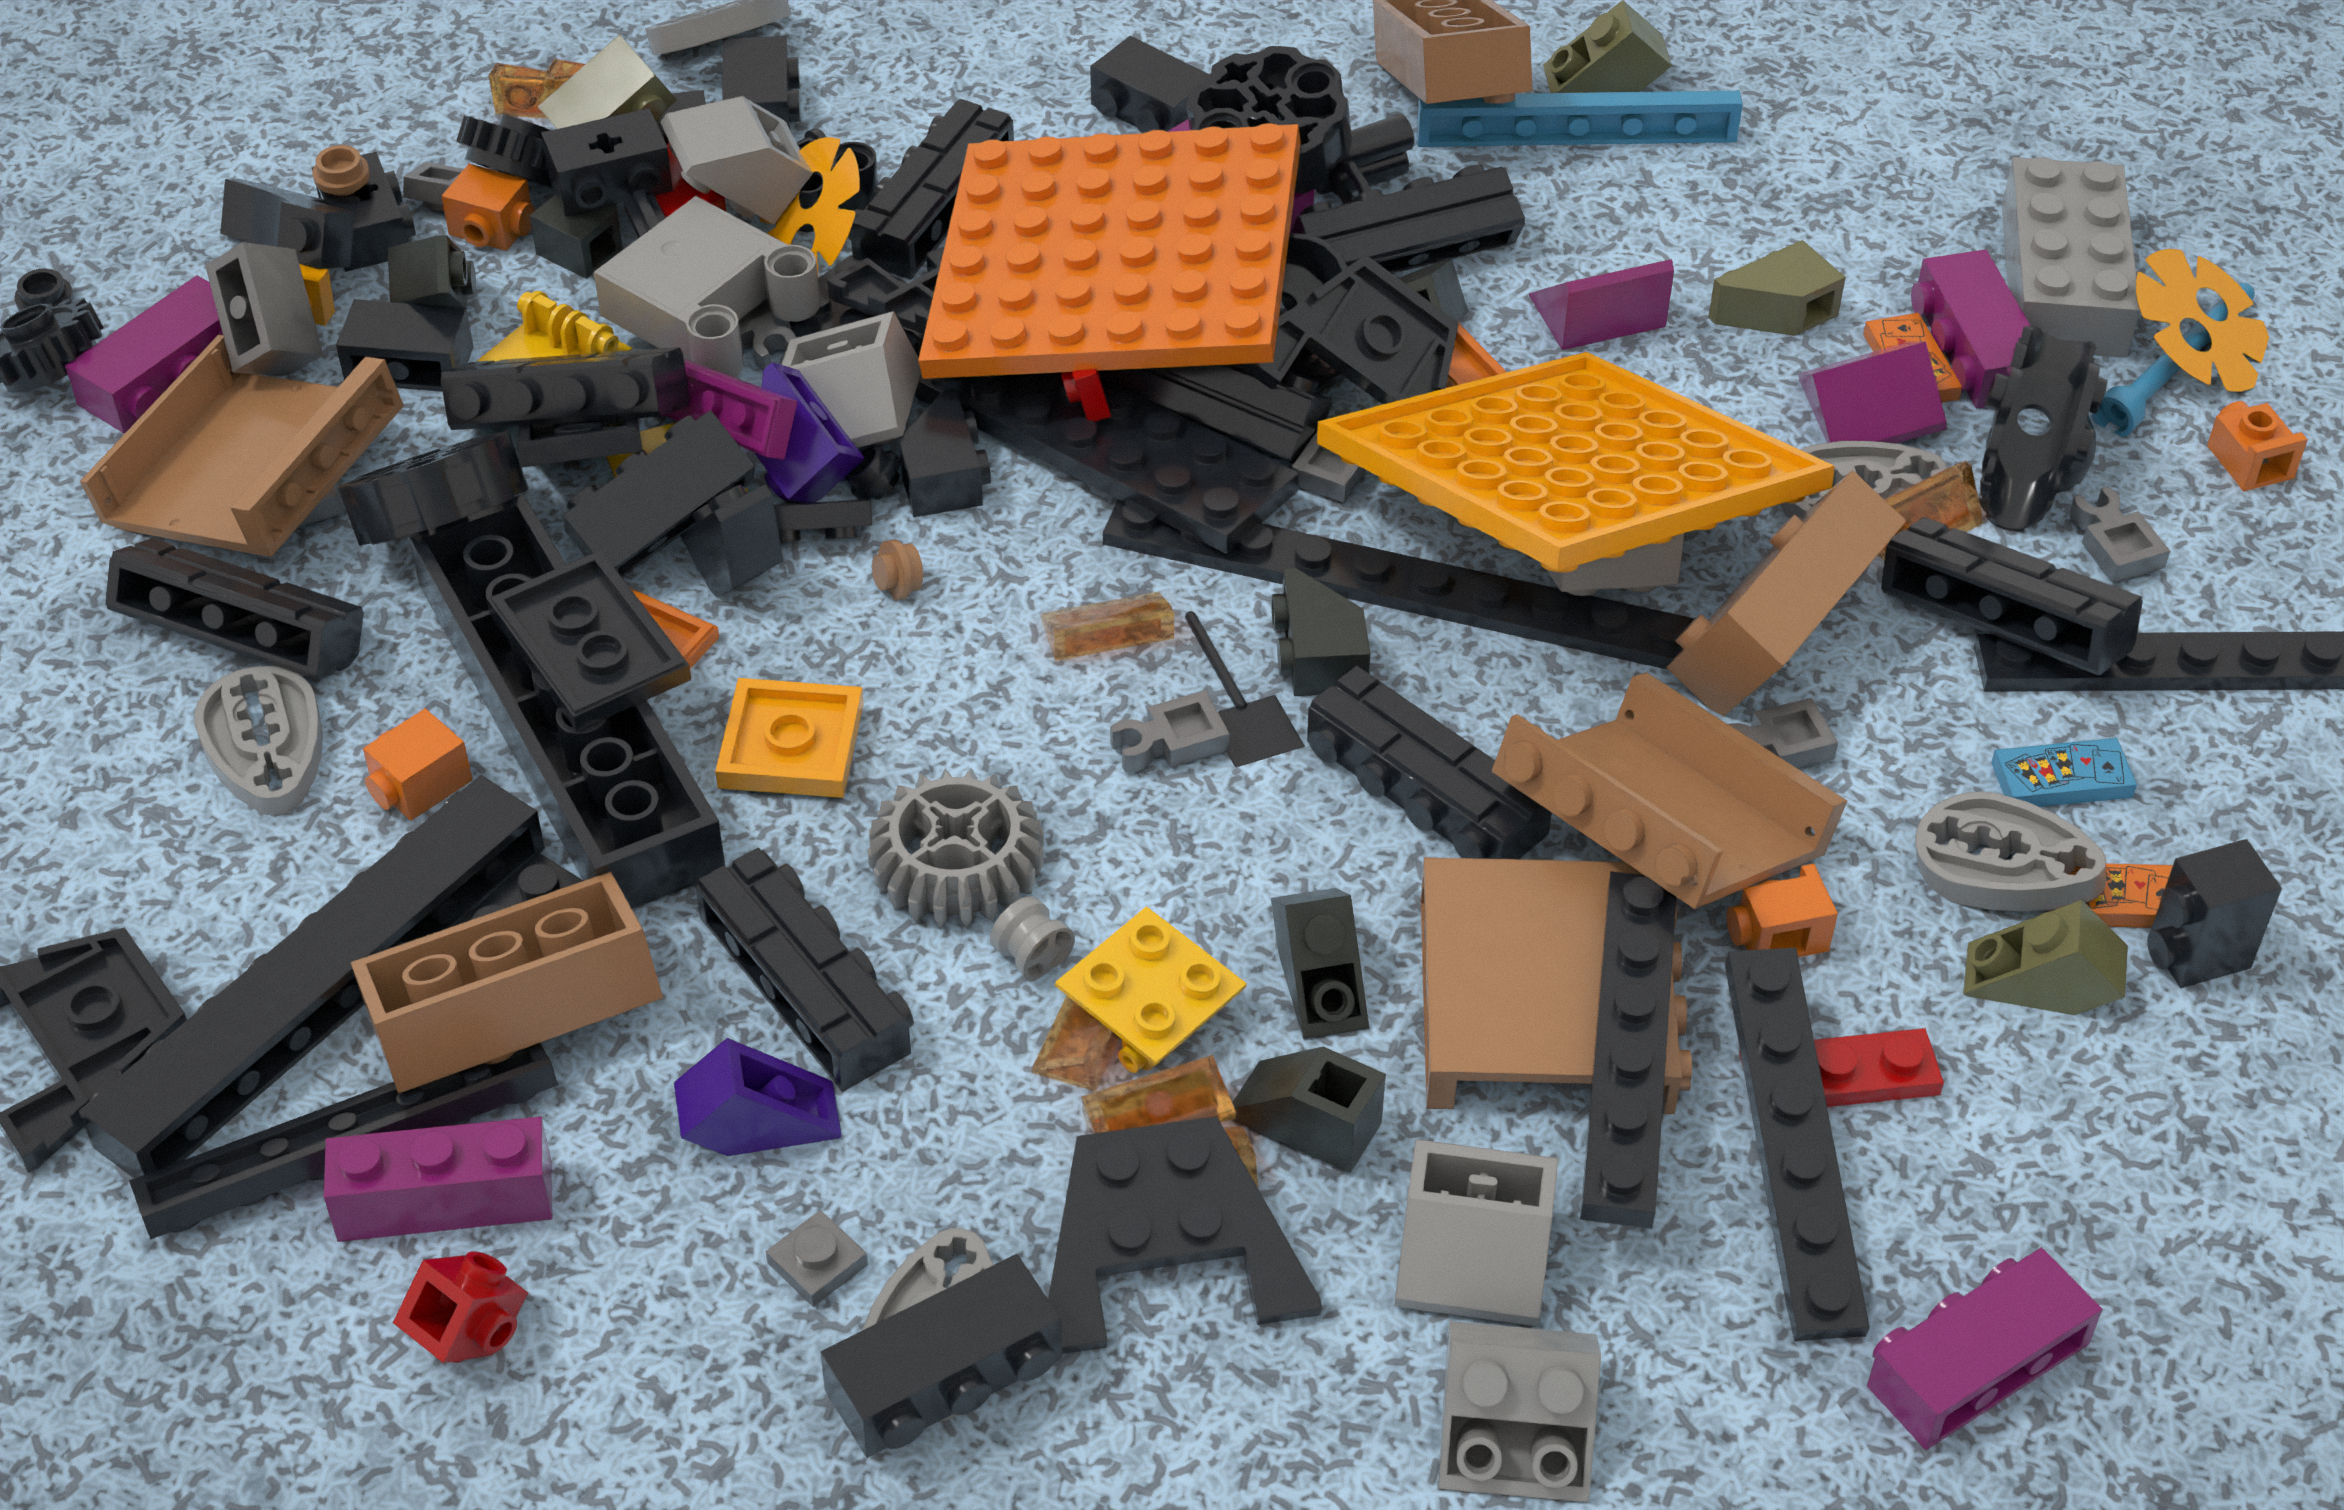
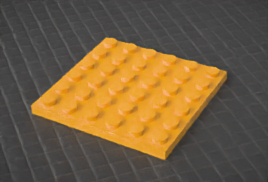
(1574, 459)

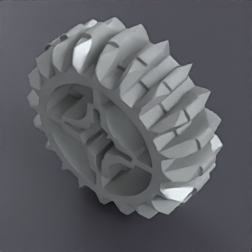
(954, 863)

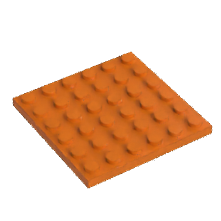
(1115, 253)

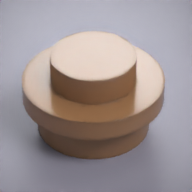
(340, 170)
(897, 569)

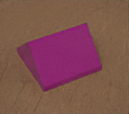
(1607, 304)
(1877, 396)

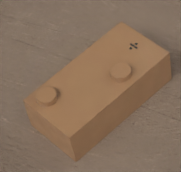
(1454, 49)
(1784, 595)
(506, 981)

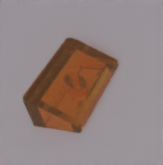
(1944, 497)
(1108, 625)
(1076, 1048)
(1159, 1098)

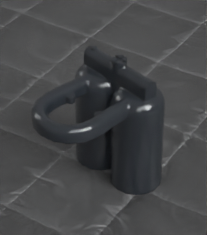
(1374, 157)

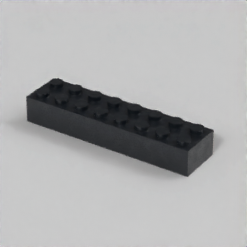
(609, 789)

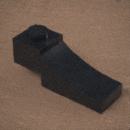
(288, 220)

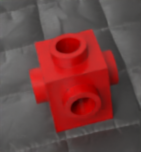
(461, 1307)

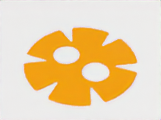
(829, 222)
(2179, 301)

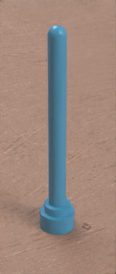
(2127, 404)

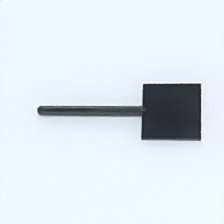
(1256, 727)

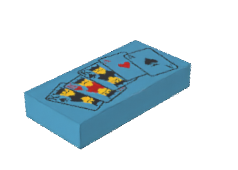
(2065, 772)

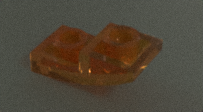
(521, 89)

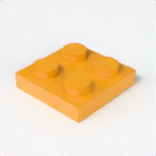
(790, 737)

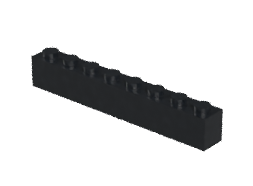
(306, 983)

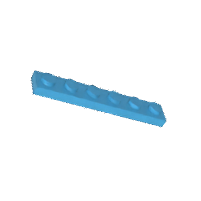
(1583, 119)

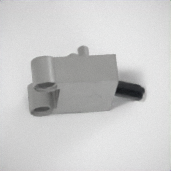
(698, 276)

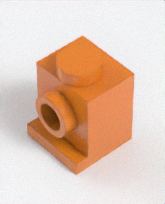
(2247, 436)
(1785, 915)

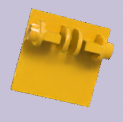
(553, 332)
(1150, 988)

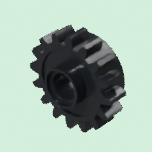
(510, 147)
(44, 340)

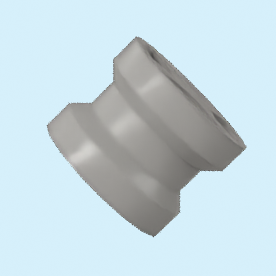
(1032, 937)

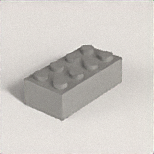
(2072, 251)

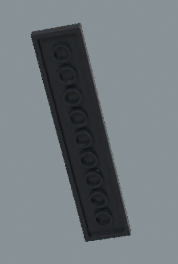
(1137, 454)

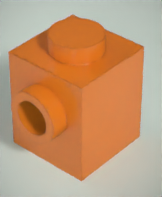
(488, 207)
(416, 765)

